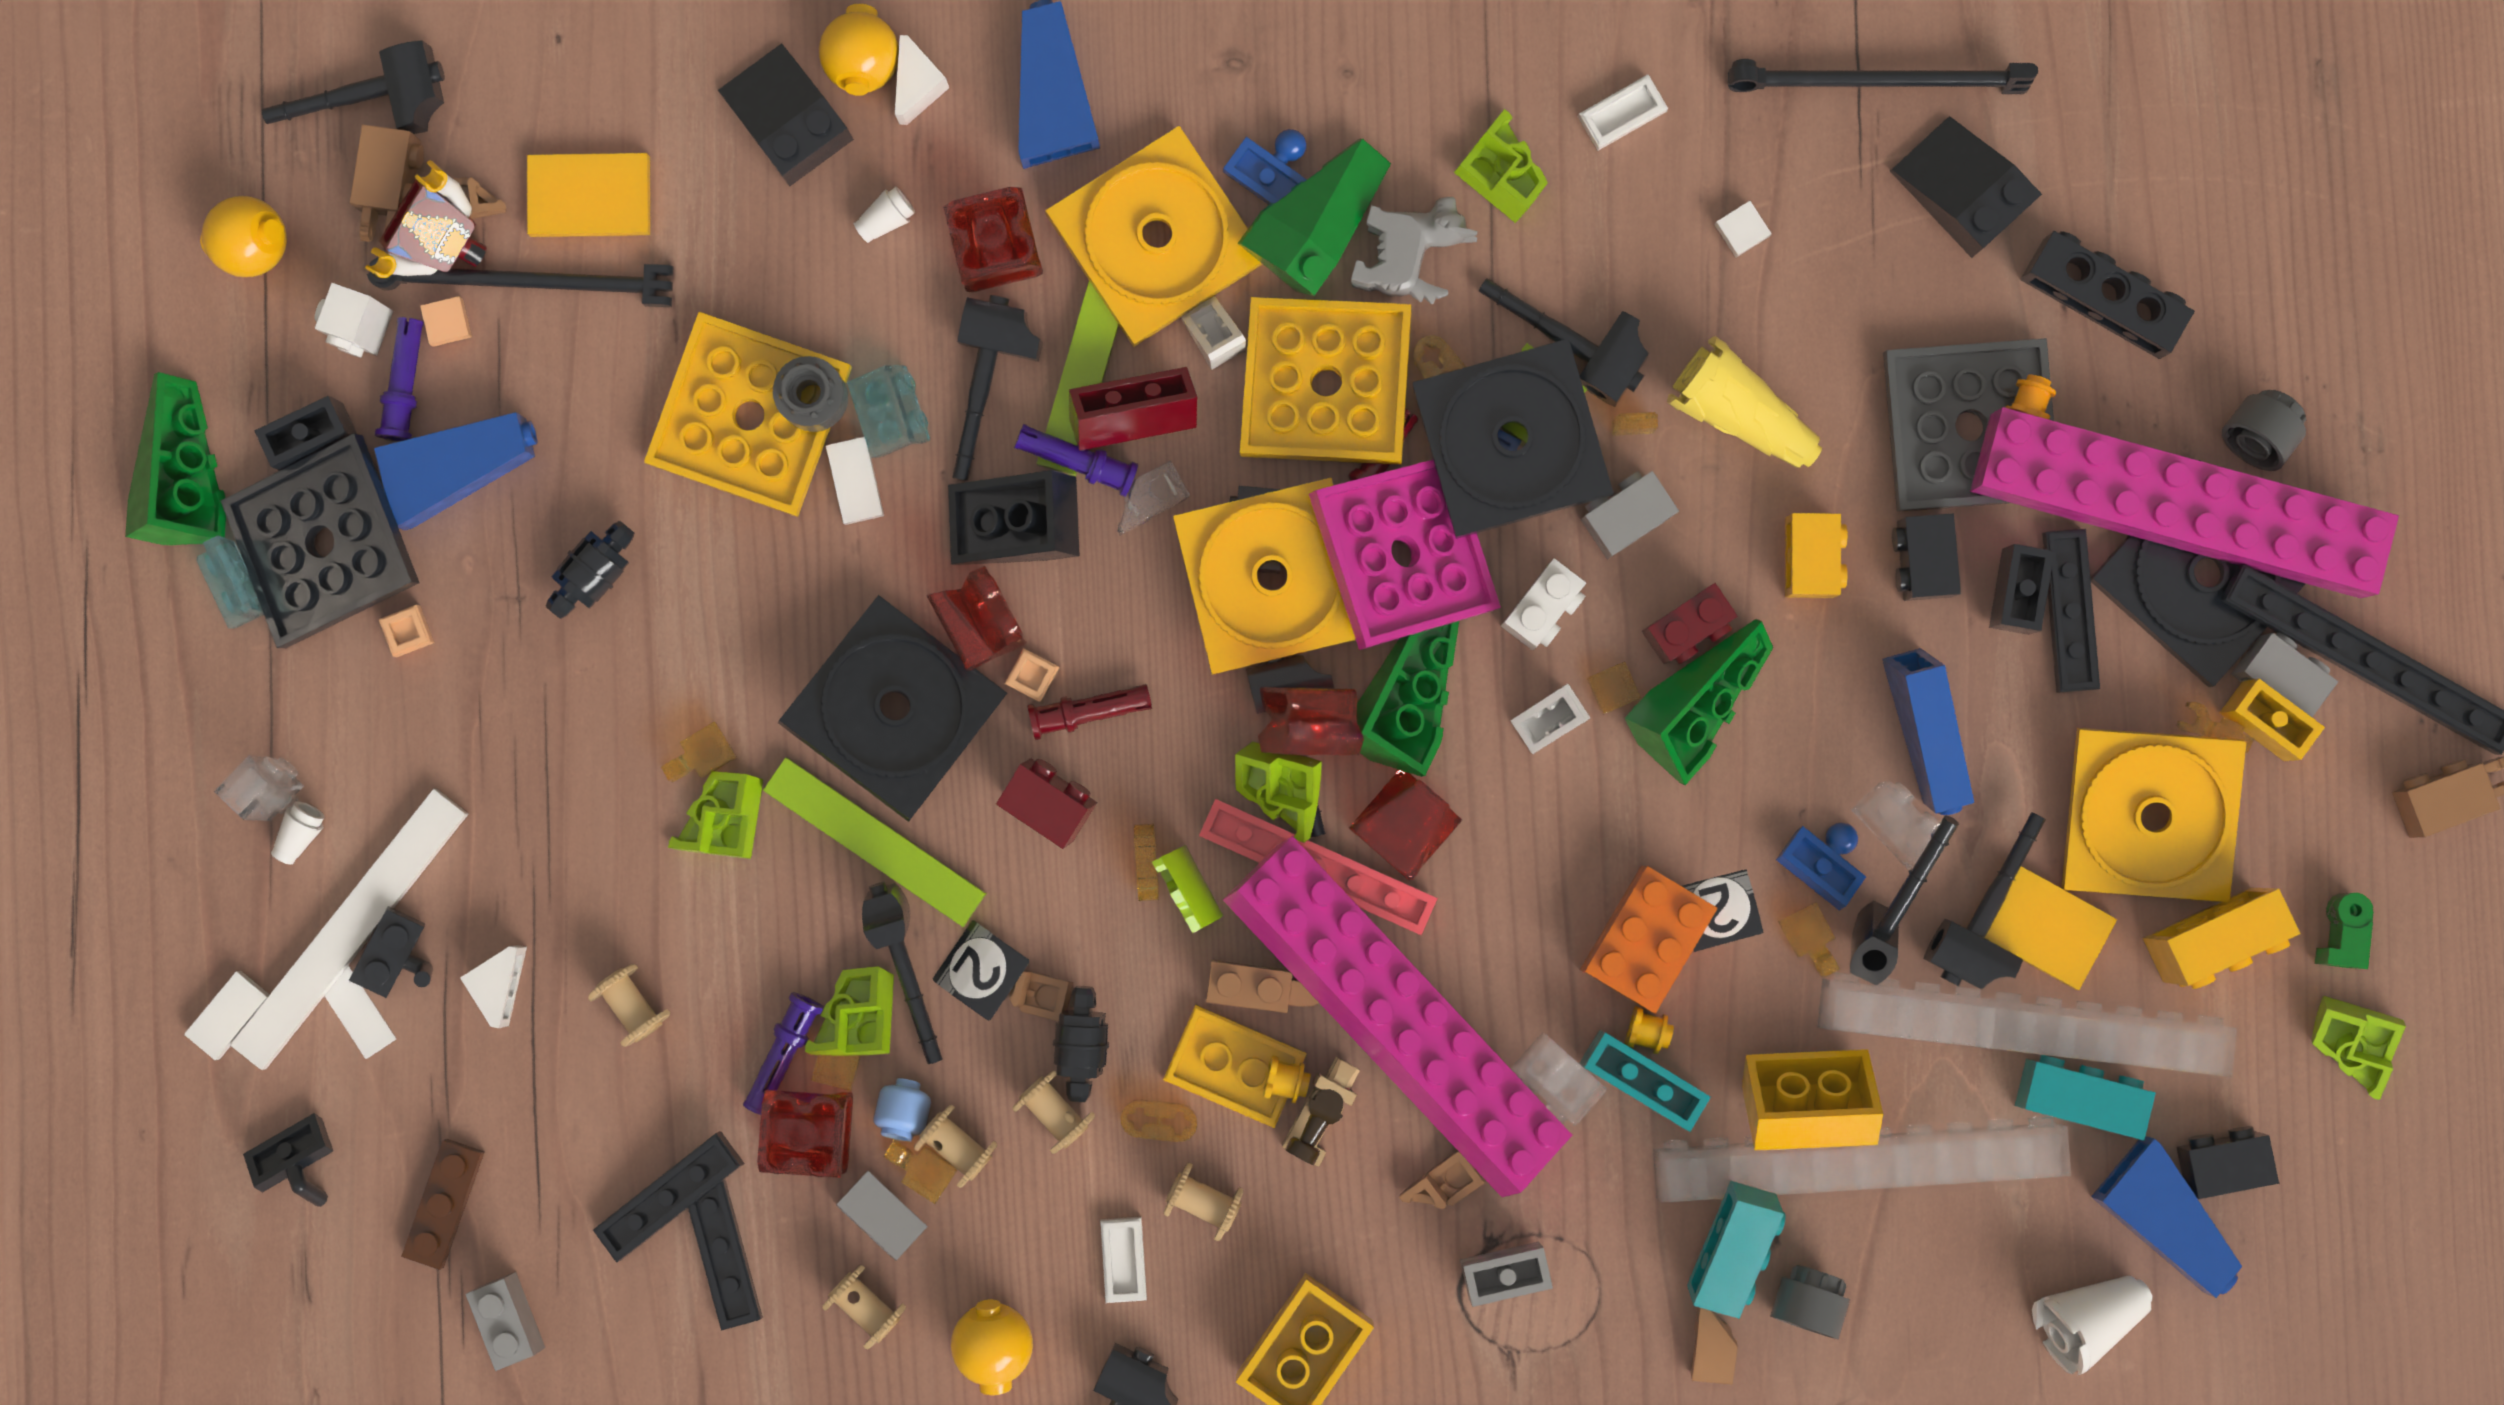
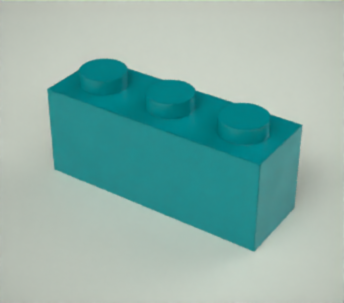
(1644, 1080)
(2085, 1097)
(1736, 1250)

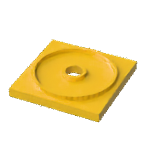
(1145, 283)
(1297, 341)
(699, 426)
(1235, 613)
(2124, 773)

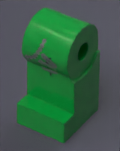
(2349, 932)

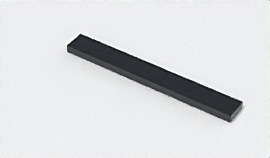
(2366, 658)

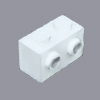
(352, 321)
(1543, 604)

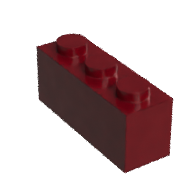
(1133, 408)

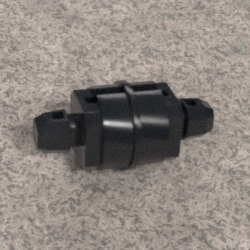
(590, 569)
(1081, 1044)

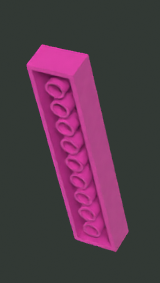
(2184, 503)
(1398, 1018)

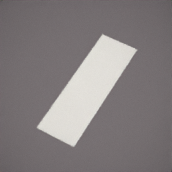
(359, 1015)

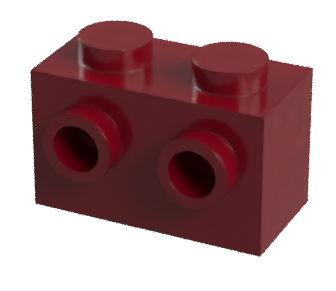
(1688, 624)
(1047, 802)

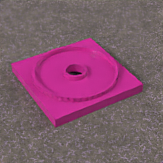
(1390, 601)

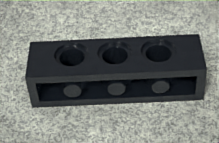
(2049, 275)

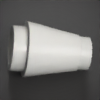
(884, 215)
(297, 831)

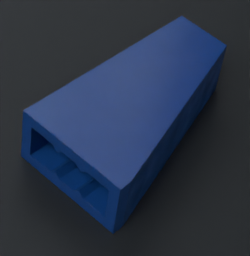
(1053, 99)
(448, 465)
(1930, 729)
(2165, 1214)

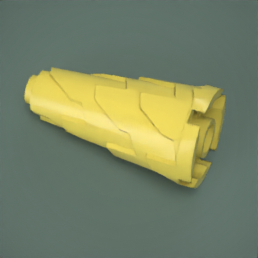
(1740, 403)

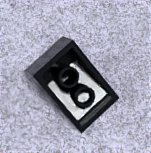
(786, 114)
(1965, 185)
(1014, 519)

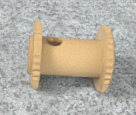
(629, 1005)
(1053, 1112)
(955, 1146)
(1203, 1202)
(868, 1312)

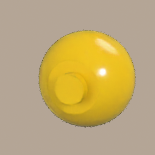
(859, 50)
(243, 236)
(992, 1346)

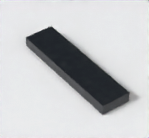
(2072, 612)
(668, 1196)
(724, 1259)

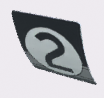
(1736, 912)
(981, 970)

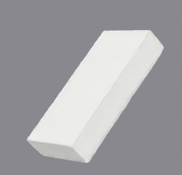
(1622, 112)
(854, 481)
(226, 1015)
(1123, 1259)

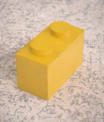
(1814, 555)
(2272, 720)

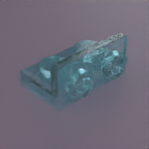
(888, 410)
(229, 582)

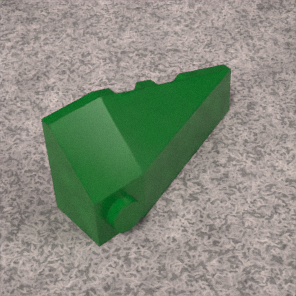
(1313, 224)
(174, 478)
(1406, 701)
(1688, 708)

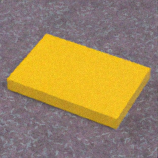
(588, 195)
(2050, 928)
(1229, 1065)

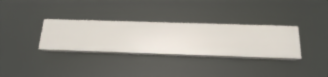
(348, 929)

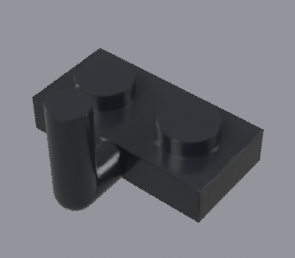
(390, 952)
(288, 1155)

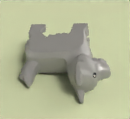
(1403, 245)

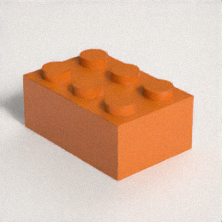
(1648, 938)

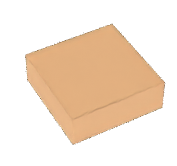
(446, 321)
(406, 630)
(1032, 675)

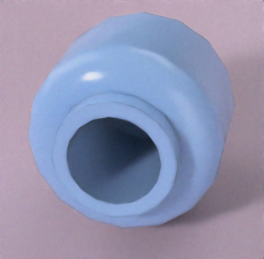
(902, 1110)

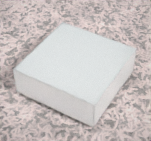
(1742, 229)

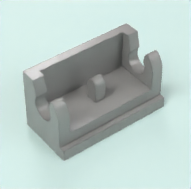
(881, 1216)

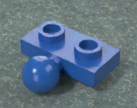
(1266, 173)
(1822, 865)

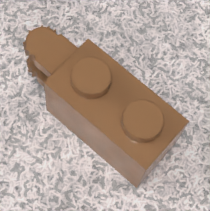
(383, 174)
(2449, 798)
(1255, 987)

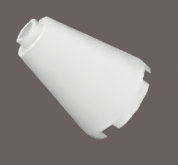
(2090, 1320)

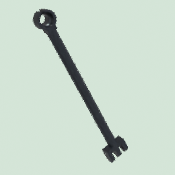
(1747, 77)
(647, 284)

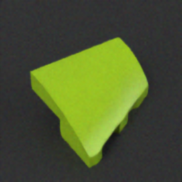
(1503, 170)
(1280, 785)
(722, 817)
(1188, 888)
(857, 1015)
(2358, 1041)

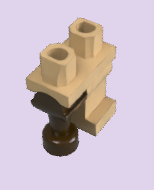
(1319, 1110)

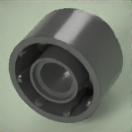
(795, 378)
(2265, 429)
(1812, 1301)

